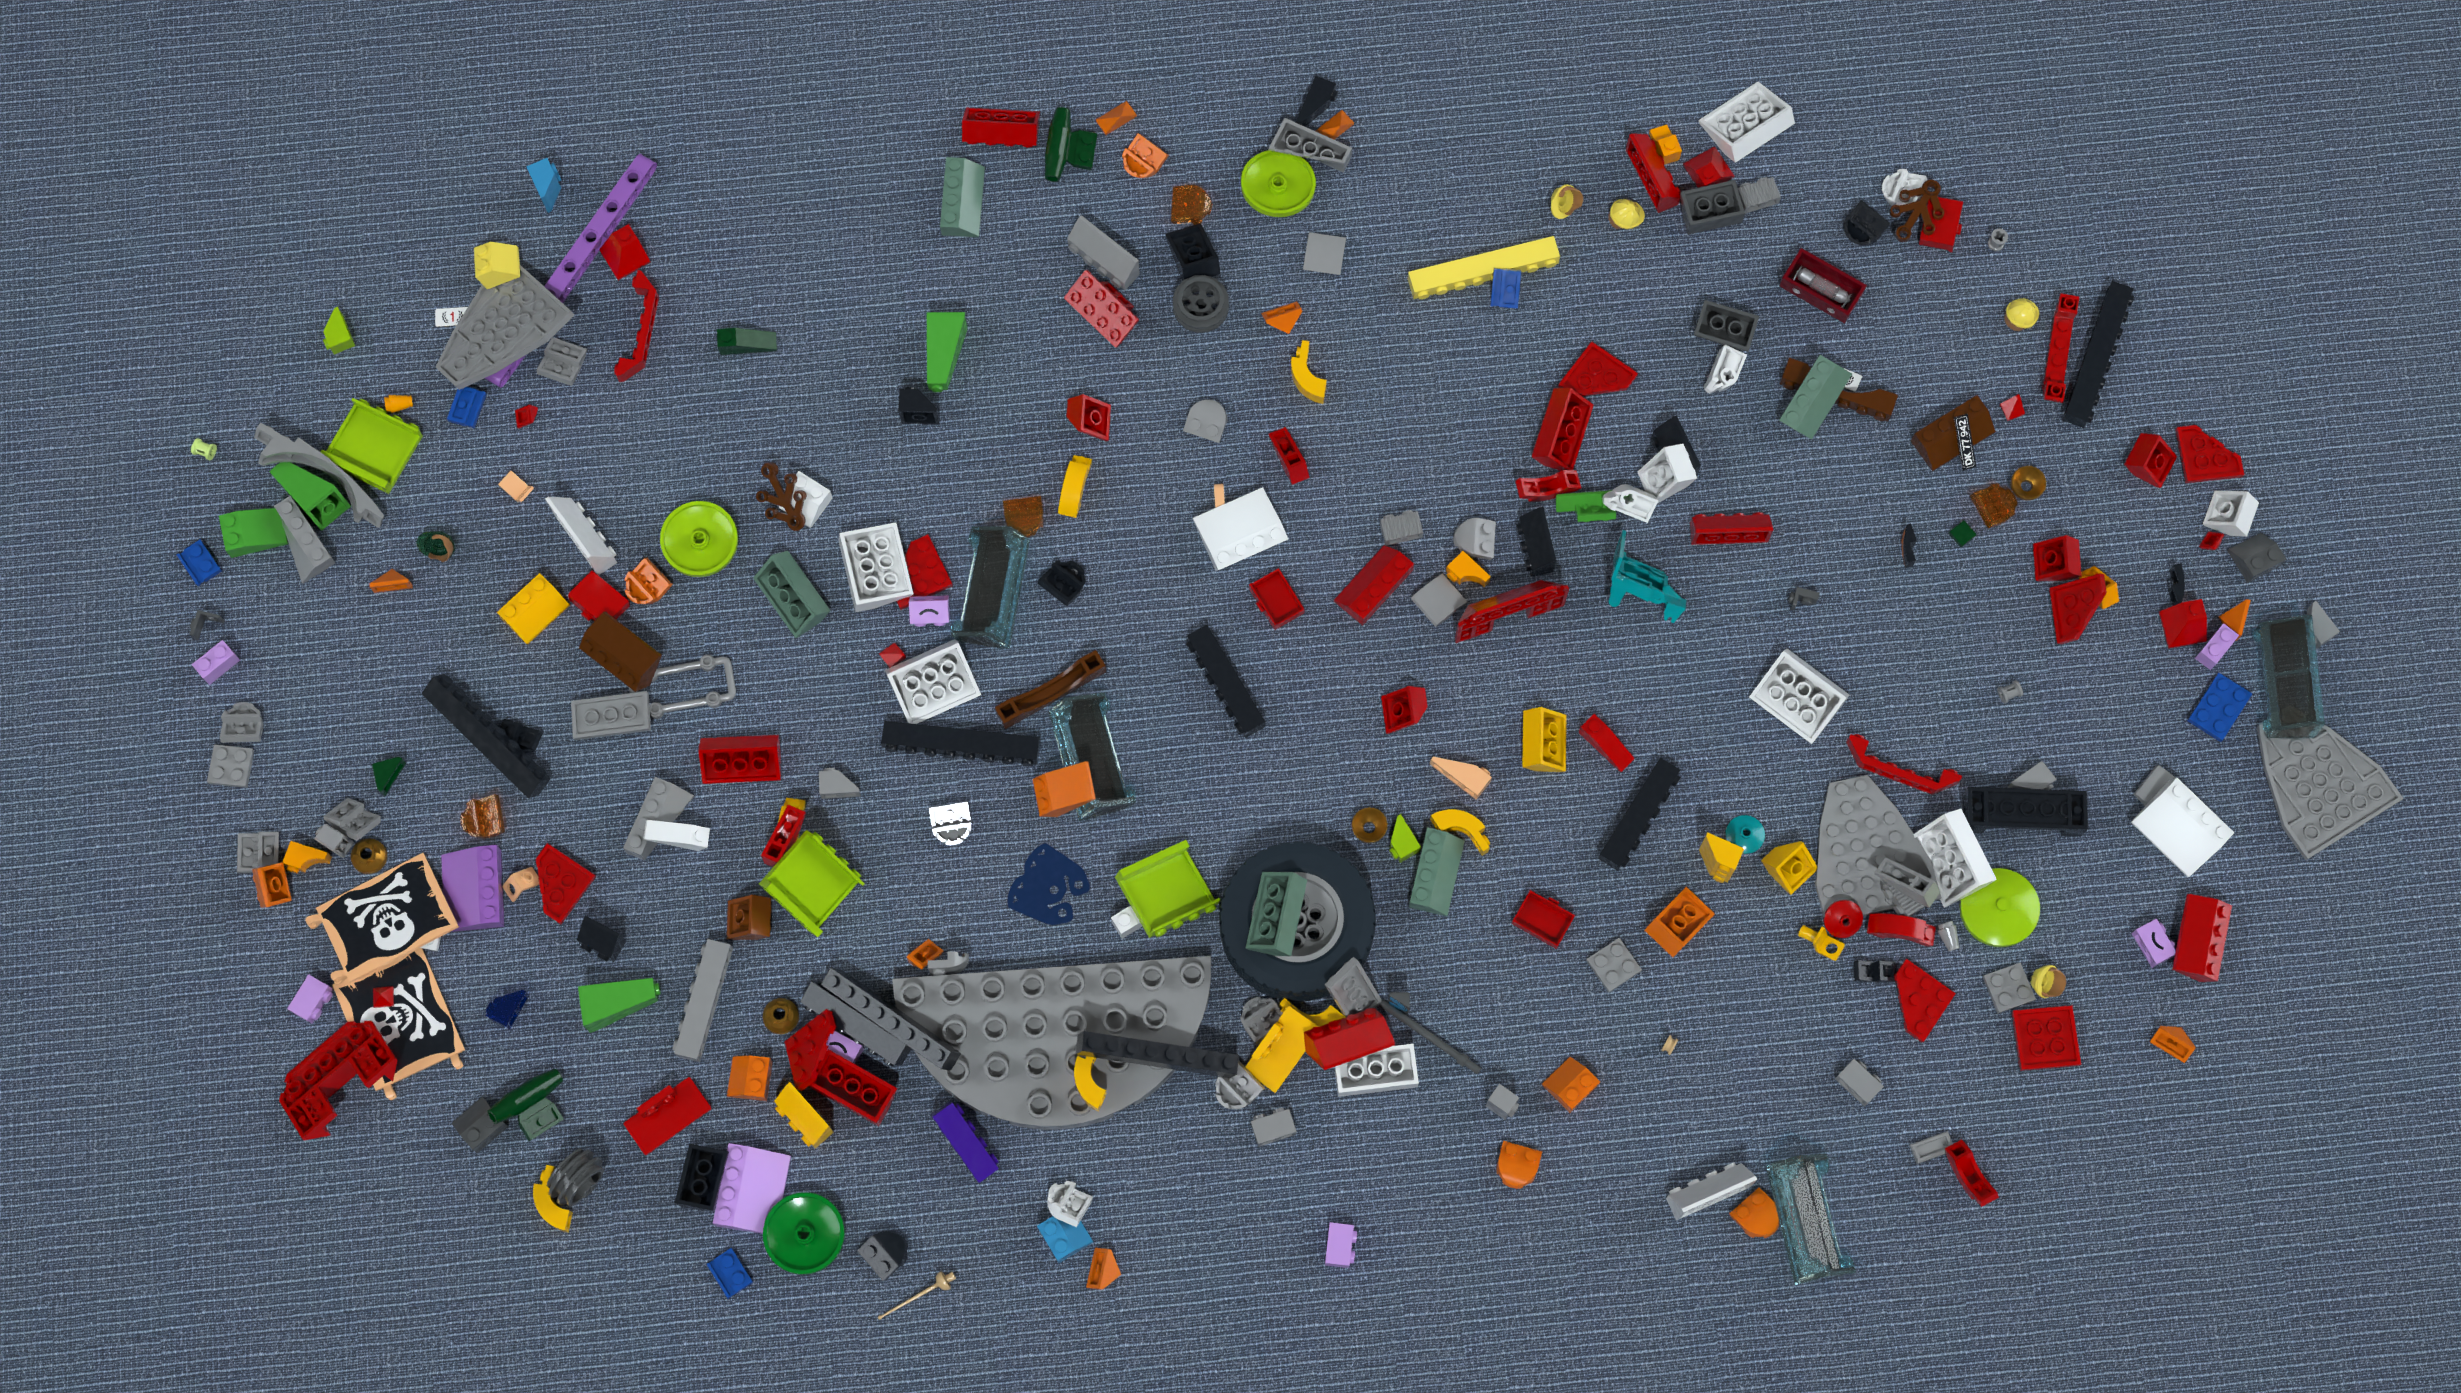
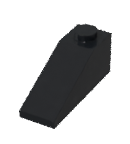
(1317, 101)

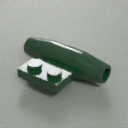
(1068, 146)
(528, 1101)

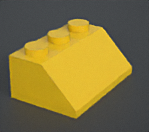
(533, 608)
(1544, 740)
(1720, 857)
(802, 1116)

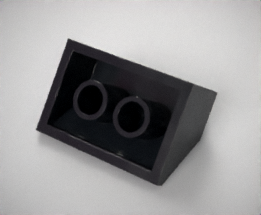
(1672, 434)
(1536, 542)
(701, 1178)

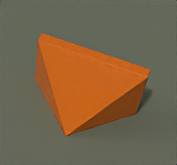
(1116, 118)
(1336, 125)
(1283, 317)
(390, 581)
(2236, 617)
(924, 953)
(2173, 1041)
(1103, 1269)

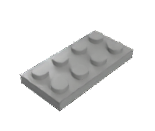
(610, 715)
(1352, 989)

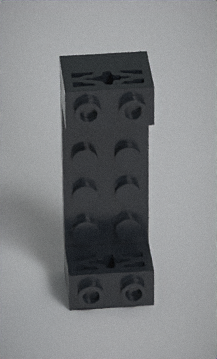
(2026, 809)

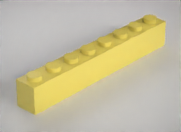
(1480, 267)

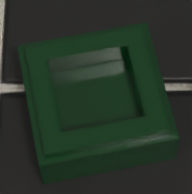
(1962, 534)

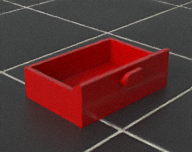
(1946, 228)
(596, 596)
(1276, 599)
(1543, 919)

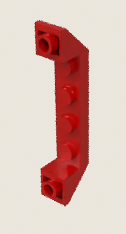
(2058, 349)
(628, 367)
(1858, 746)

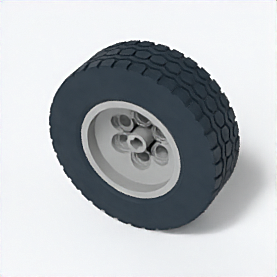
(1344, 927)

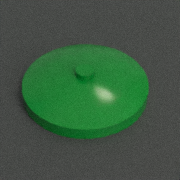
(803, 1233)

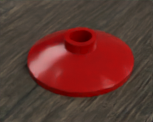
(1837, 913)

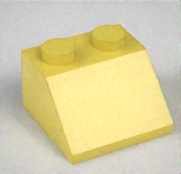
(496, 263)

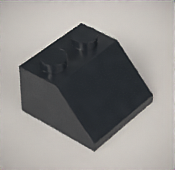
(916, 408)
(600, 939)

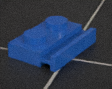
(1505, 288)
(466, 407)
(199, 562)
(729, 1273)

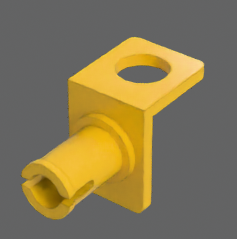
(1821, 941)

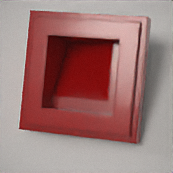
(2012, 408)
(525, 415)
(892, 655)

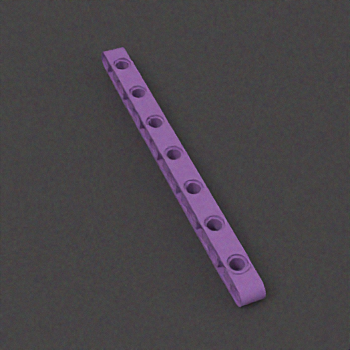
(584, 252)

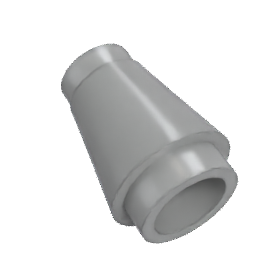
(1949, 935)

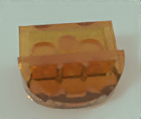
(1190, 204)
(1994, 504)
(1024, 514)
(483, 817)

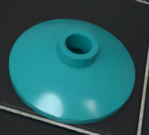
(1735, 834)

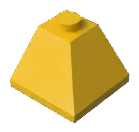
(1790, 865)

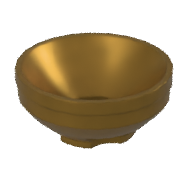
(2031, 475)
(1373, 816)
(375, 862)
(784, 1025)

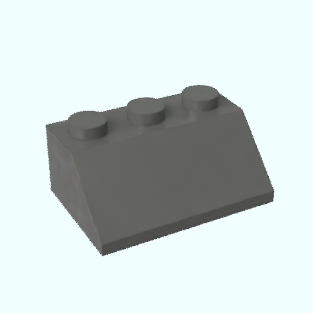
(1711, 207)
(1726, 325)

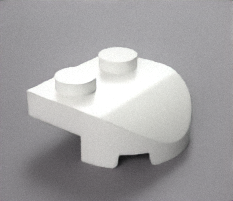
(1901, 181)
(1068, 1203)

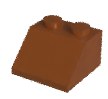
(749, 918)

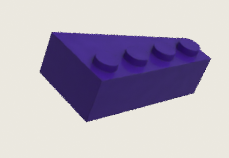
(964, 1141)

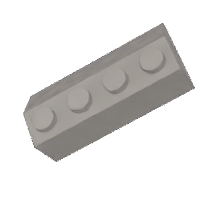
(1103, 253)

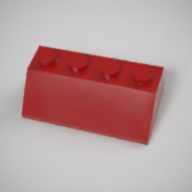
(1000, 127)
(1652, 172)
(1562, 429)
(1730, 529)
(1374, 584)
(740, 759)
(2202, 938)
(1348, 1038)
(853, 1088)

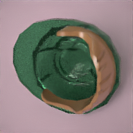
(436, 545)

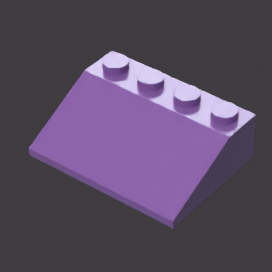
(474, 887)

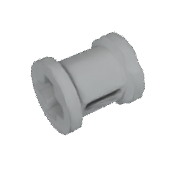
(2001, 238)
(2010, 691)

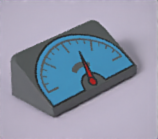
(1400, 1000)

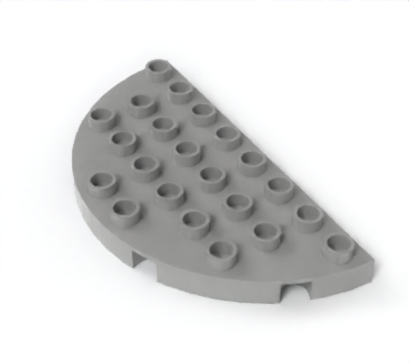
(1024, 1026)

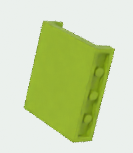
(373, 445)
(810, 881)
(1166, 890)

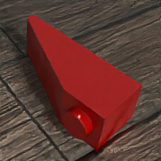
(1289, 455)
(1606, 742)
(783, 835)

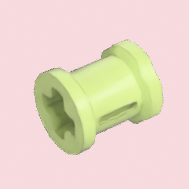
(203, 449)

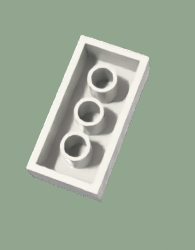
(1378, 1072)

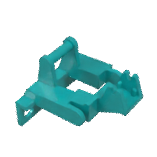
(1643, 582)

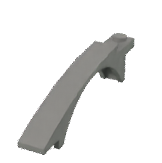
(282, 449)

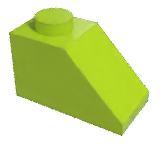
(337, 333)
(1403, 842)

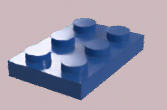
(2219, 707)

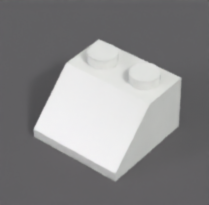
(816, 500)
(2231, 512)

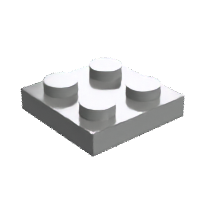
(230, 766)
(1613, 965)
(2009, 988)

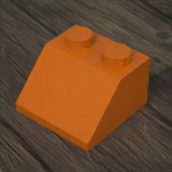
(271, 885)
(750, 1077)
(1570, 1084)

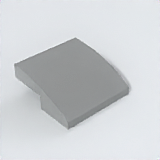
(1324, 253)
(562, 361)
(1439, 600)
(2152, 784)
(352, 819)
(256, 850)

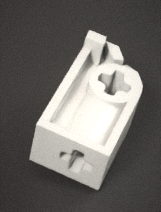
(1726, 365)
(1637, 505)

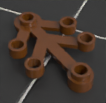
(1918, 208)
(784, 498)

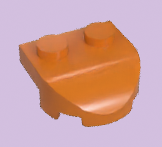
(1143, 158)
(646, 583)
(1517, 1164)
(1757, 1215)

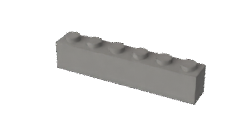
(703, 1000)

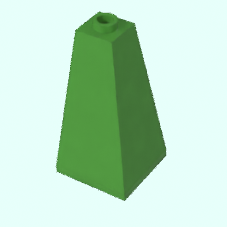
(944, 342)
(314, 495)
(613, 1001)

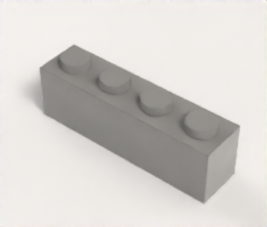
(1306, 143)
(306, 547)
(662, 803)

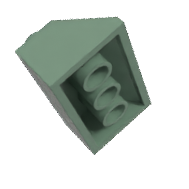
(962, 198)
(1815, 396)
(791, 593)
(1436, 872)
(1276, 913)

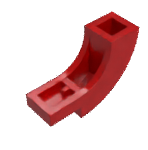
(1548, 487)
(1901, 927)
(1969, 1174)

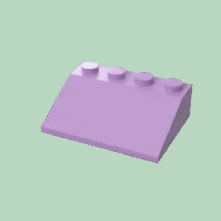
(750, 1187)

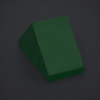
(386, 773)

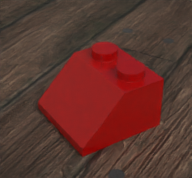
(2151, 459)
(2057, 559)

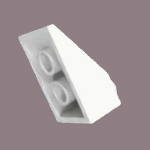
(1667, 472)

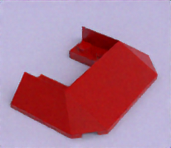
(1535, 598)
(348, 1052)

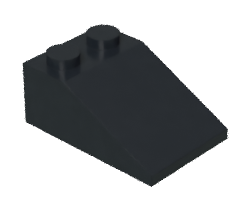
(1193, 252)

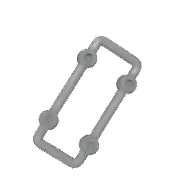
(712, 699)

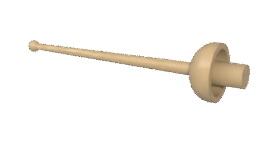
(942, 1282)

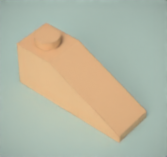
(1466, 776)

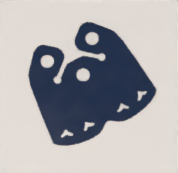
(1038, 880)

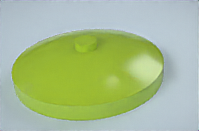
(1278, 183)
(699, 539)
(2001, 911)

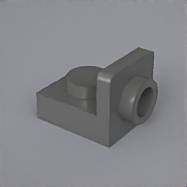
(1806, 597)

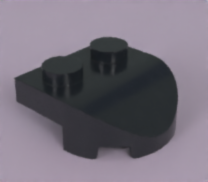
(1864, 225)
(1064, 581)
(885, 1252)

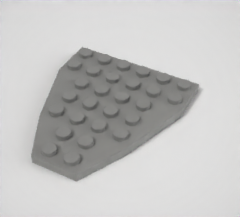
(501, 329)
(2323, 787)
(1854, 837)

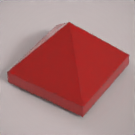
(2212, 541)
(383, 997)

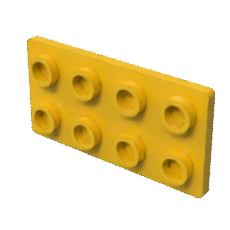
(1280, 1049)

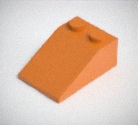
(1063, 790)
(1679, 922)

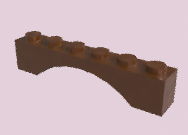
(1874, 403)
(1072, 678)

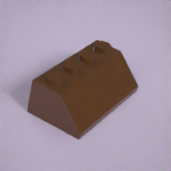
(1939, 441)
(620, 652)

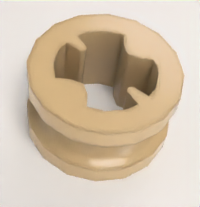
(1669, 1044)

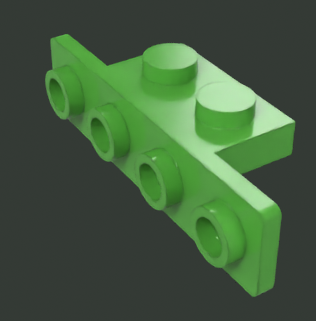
(1586, 505)

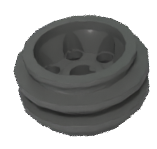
(1202, 319)
(575, 1177)

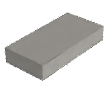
(1930, 1147)

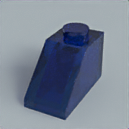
(506, 1008)

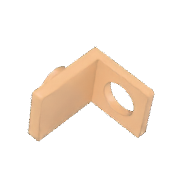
(515, 487)
(521, 881)

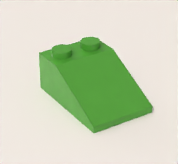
(252, 531)

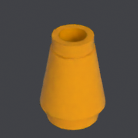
(397, 403)

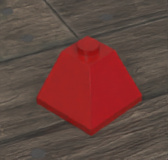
(1708, 168)
(624, 252)
(1089, 416)
(2184, 623)
(1403, 708)

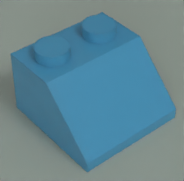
(546, 181)
(1064, 1238)

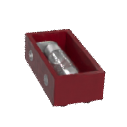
(1823, 285)

